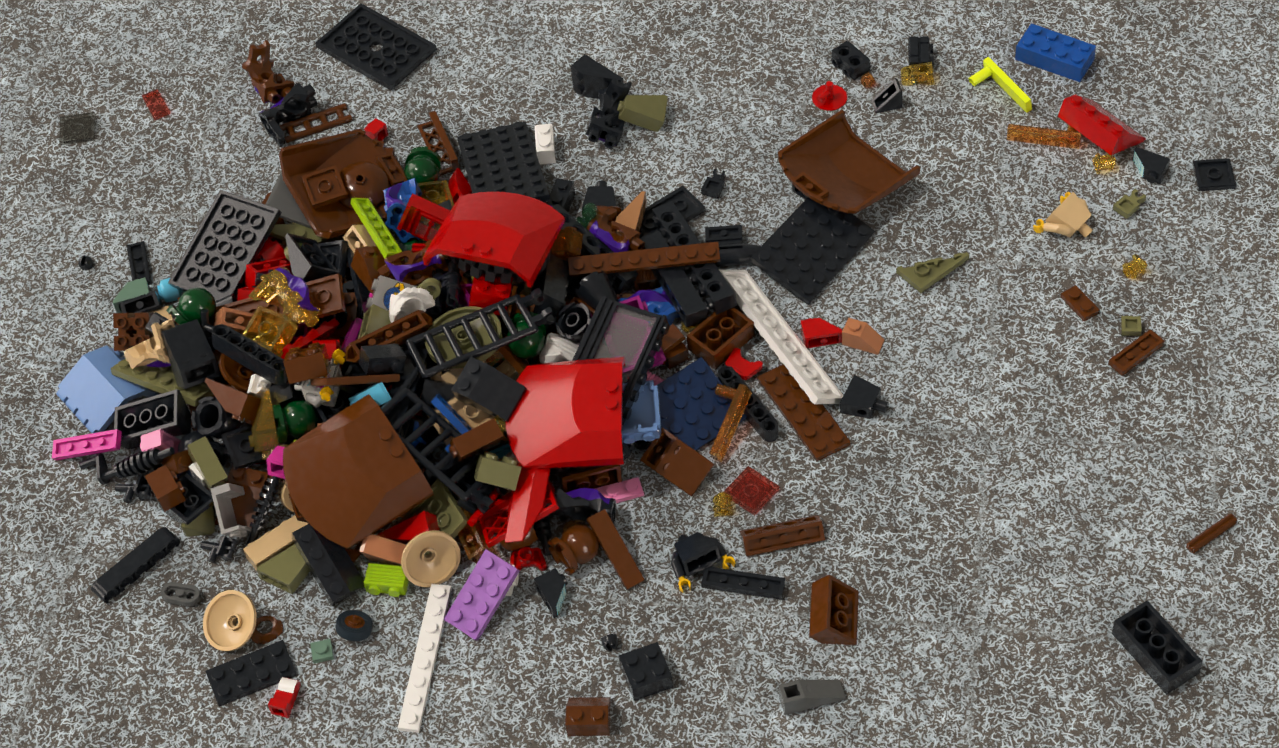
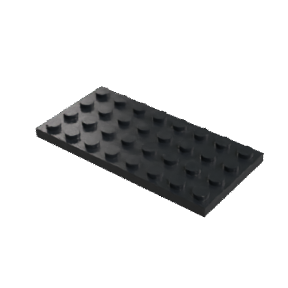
(503, 161)

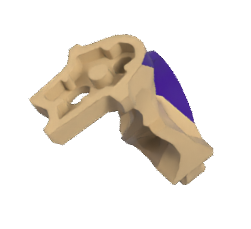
(152, 351)

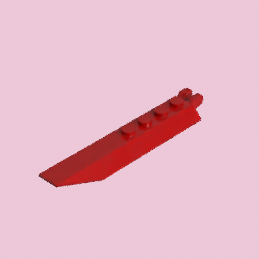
(526, 503)

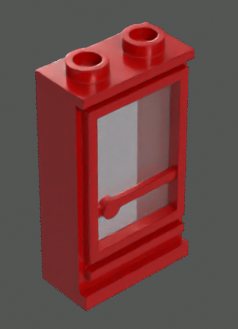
(422, 218)

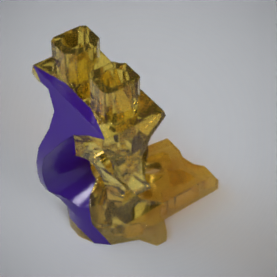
(291, 294)

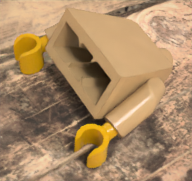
(1067, 217)

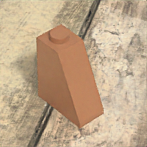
(382, 550)

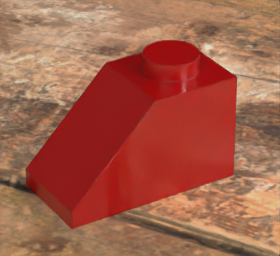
(819, 332)

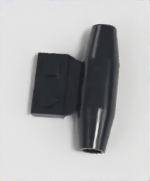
(730, 247)

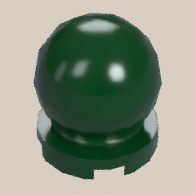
(422, 165)
(191, 304)
(529, 346)
(295, 419)

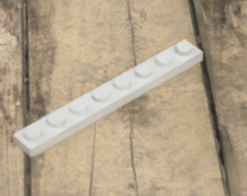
(424, 658)

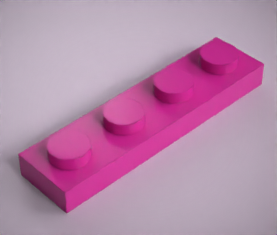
(86, 444)

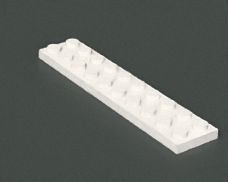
(782, 339)

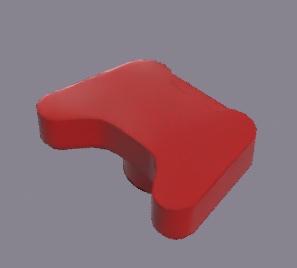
(742, 366)
(528, 558)

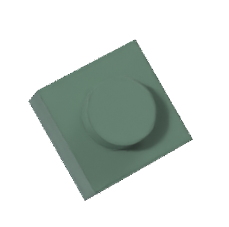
(322, 651)

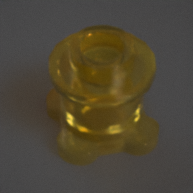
(1103, 162)
(1134, 267)
(722, 505)

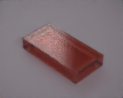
(156, 104)

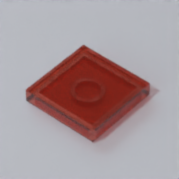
(751, 490)

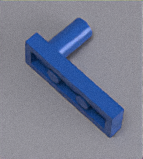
(451, 415)

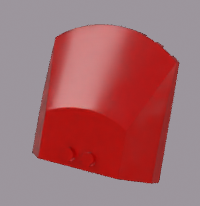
(499, 231)
(569, 414)

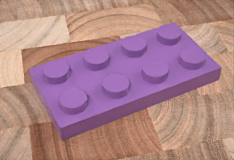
(481, 594)

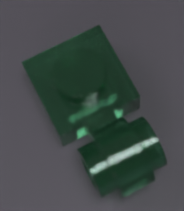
(588, 213)

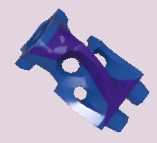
(395, 203)
(657, 302)

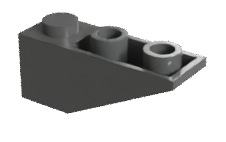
(808, 694)

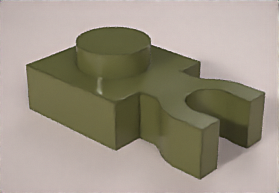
(1129, 205)

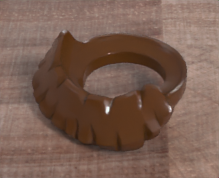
(277, 629)

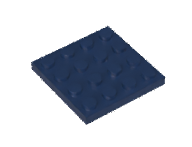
(691, 406)

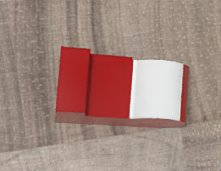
(284, 697)

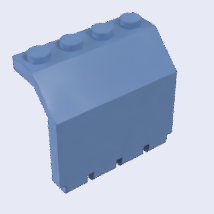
(93, 390)
(645, 416)

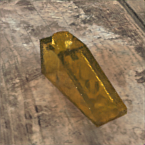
(263, 428)

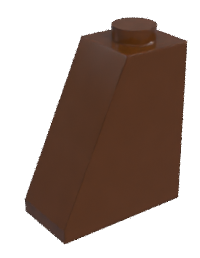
(476, 440)

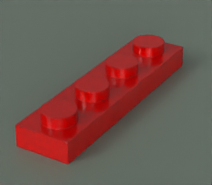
(324, 331)

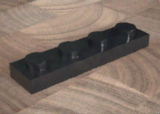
(743, 582)

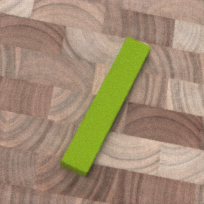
(375, 227)

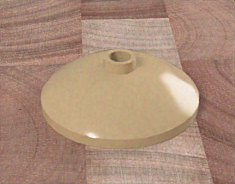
(437, 565)
(221, 620)

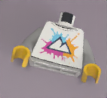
(323, 394)

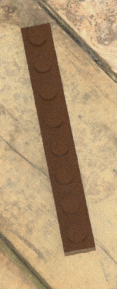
(644, 259)

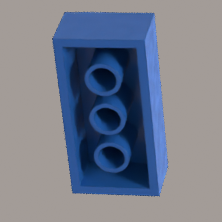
(1055, 52)

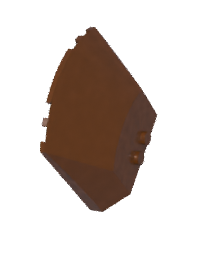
(338, 150)
(840, 167)
(353, 474)

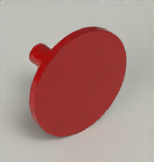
(829, 97)

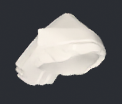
(409, 301)
(557, 349)

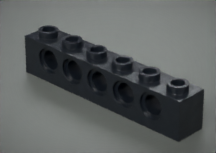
(592, 245)

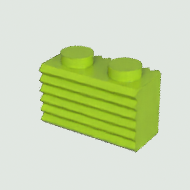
(385, 579)

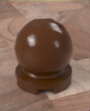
(575, 547)

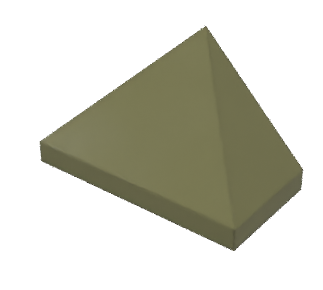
(202, 525)

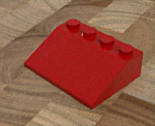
(1098, 124)

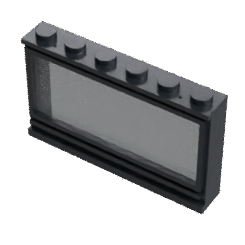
(626, 333)

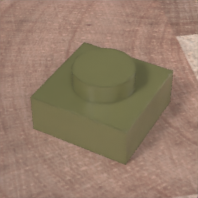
(1131, 326)

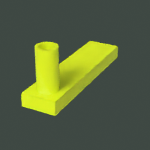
(1003, 81)

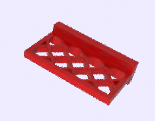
(499, 511)

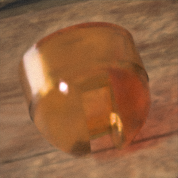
(867, 80)

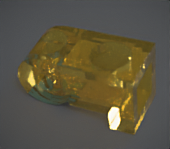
(917, 74)

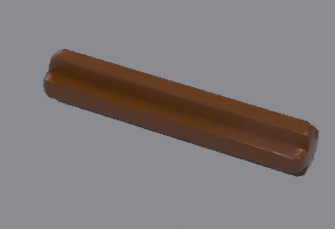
(1211, 533)

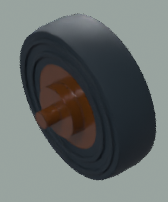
(354, 625)

